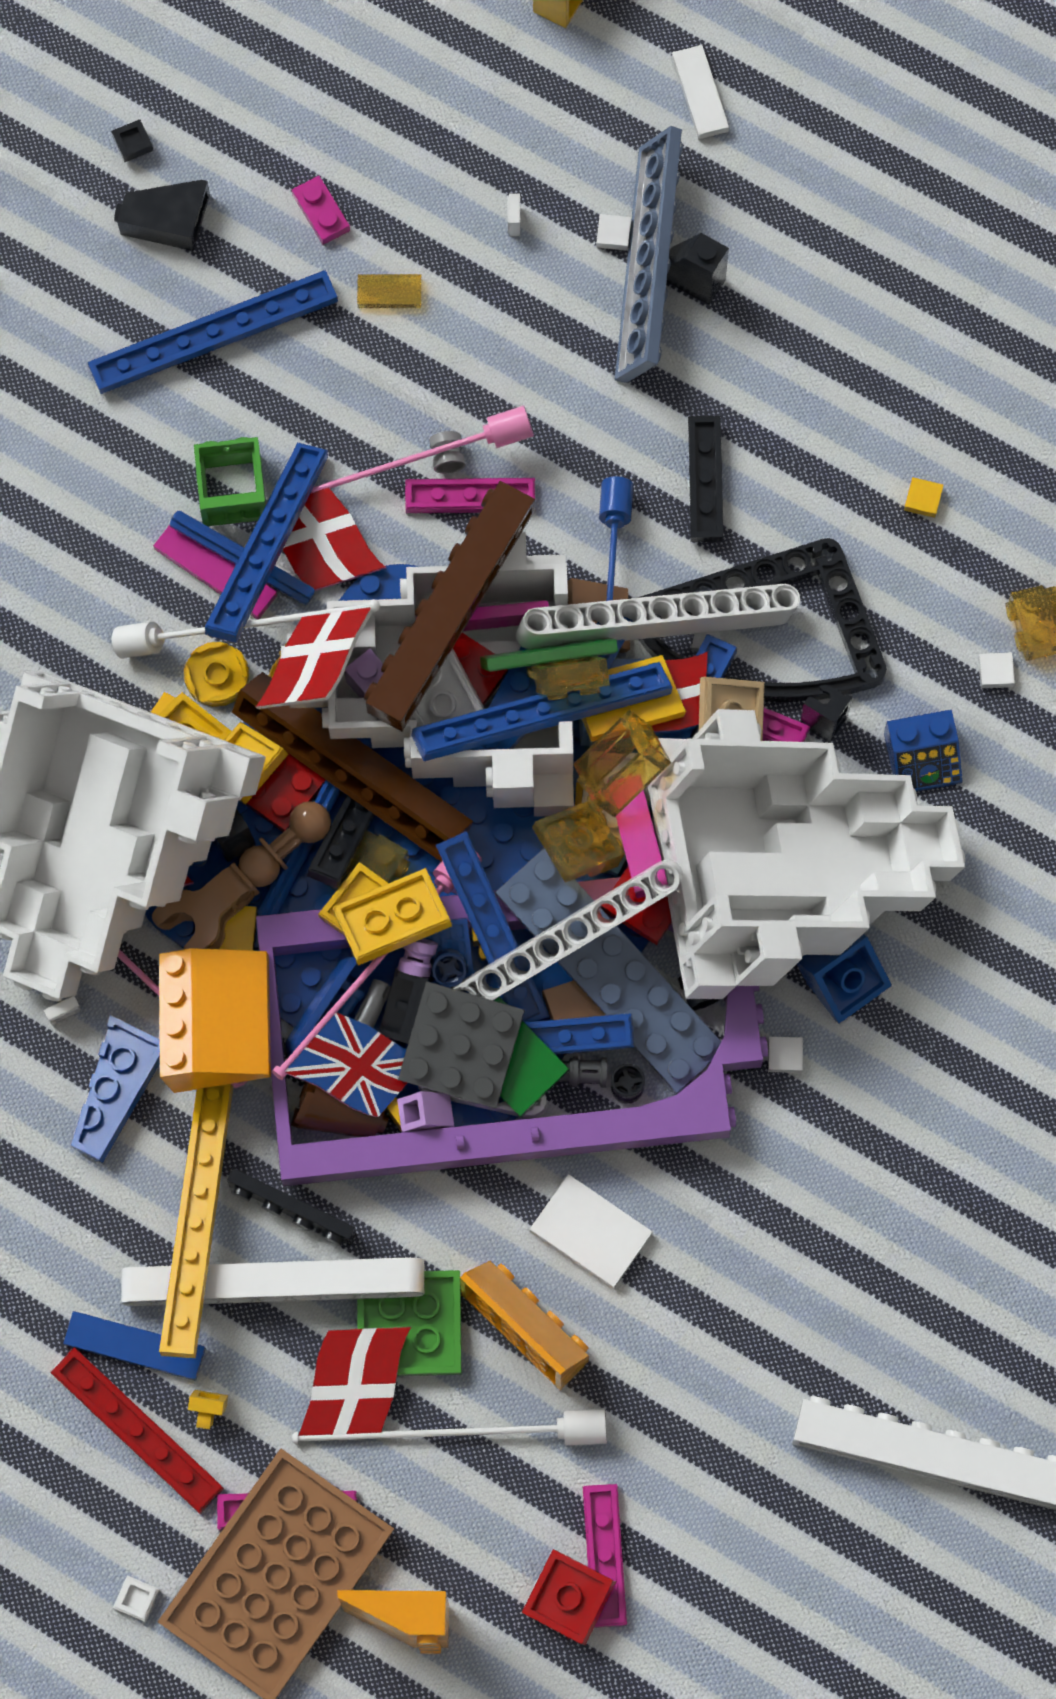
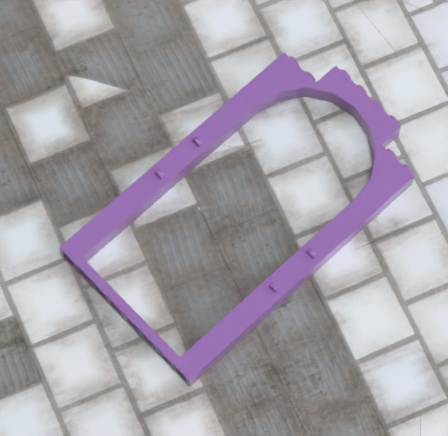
(690, 1116)

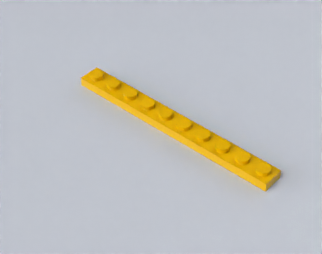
(196, 1222)

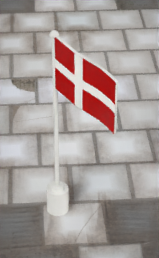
(310, 660)
(358, 1384)

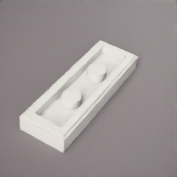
(700, 92)

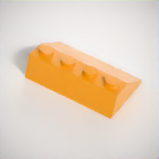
(213, 1017)
(524, 1323)
(409, 1616)

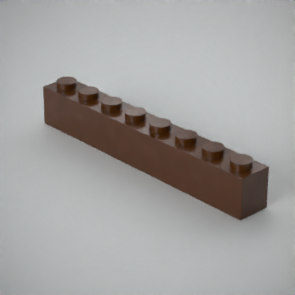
(450, 605)
(354, 769)

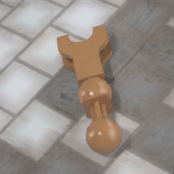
(236, 886)

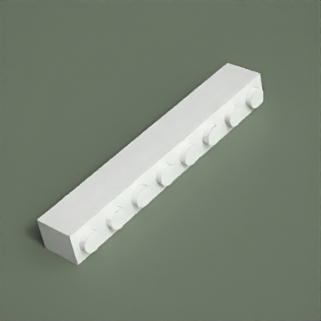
(926, 1452)

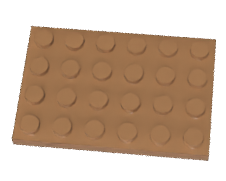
(275, 1575)

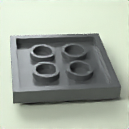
(461, 1044)

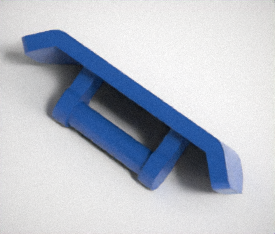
(334, 982)

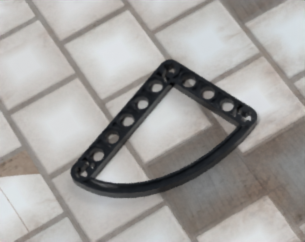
(836, 599)

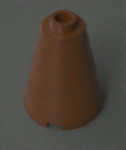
(326, 1114)

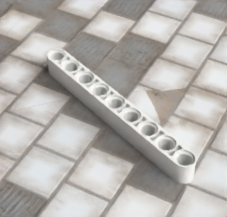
(669, 607)
(566, 939)
(284, 1281)

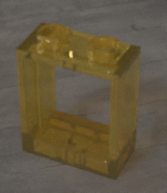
(611, 750)

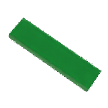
(548, 654)

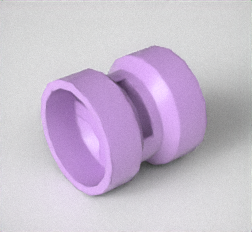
(417, 958)

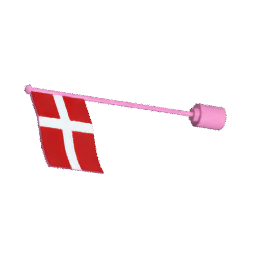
(326, 541)

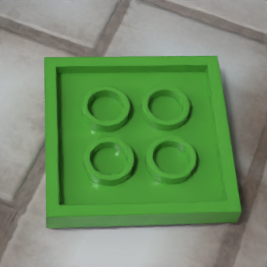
(434, 1320)

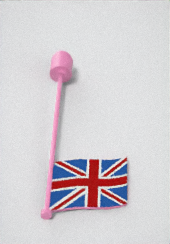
(351, 1057)

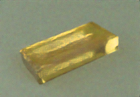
(389, 290)

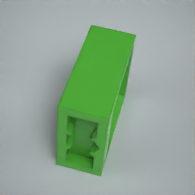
(234, 507)

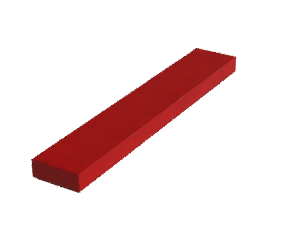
(137, 1430)

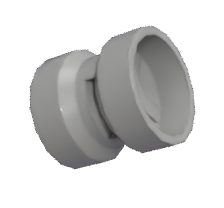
(450, 460)

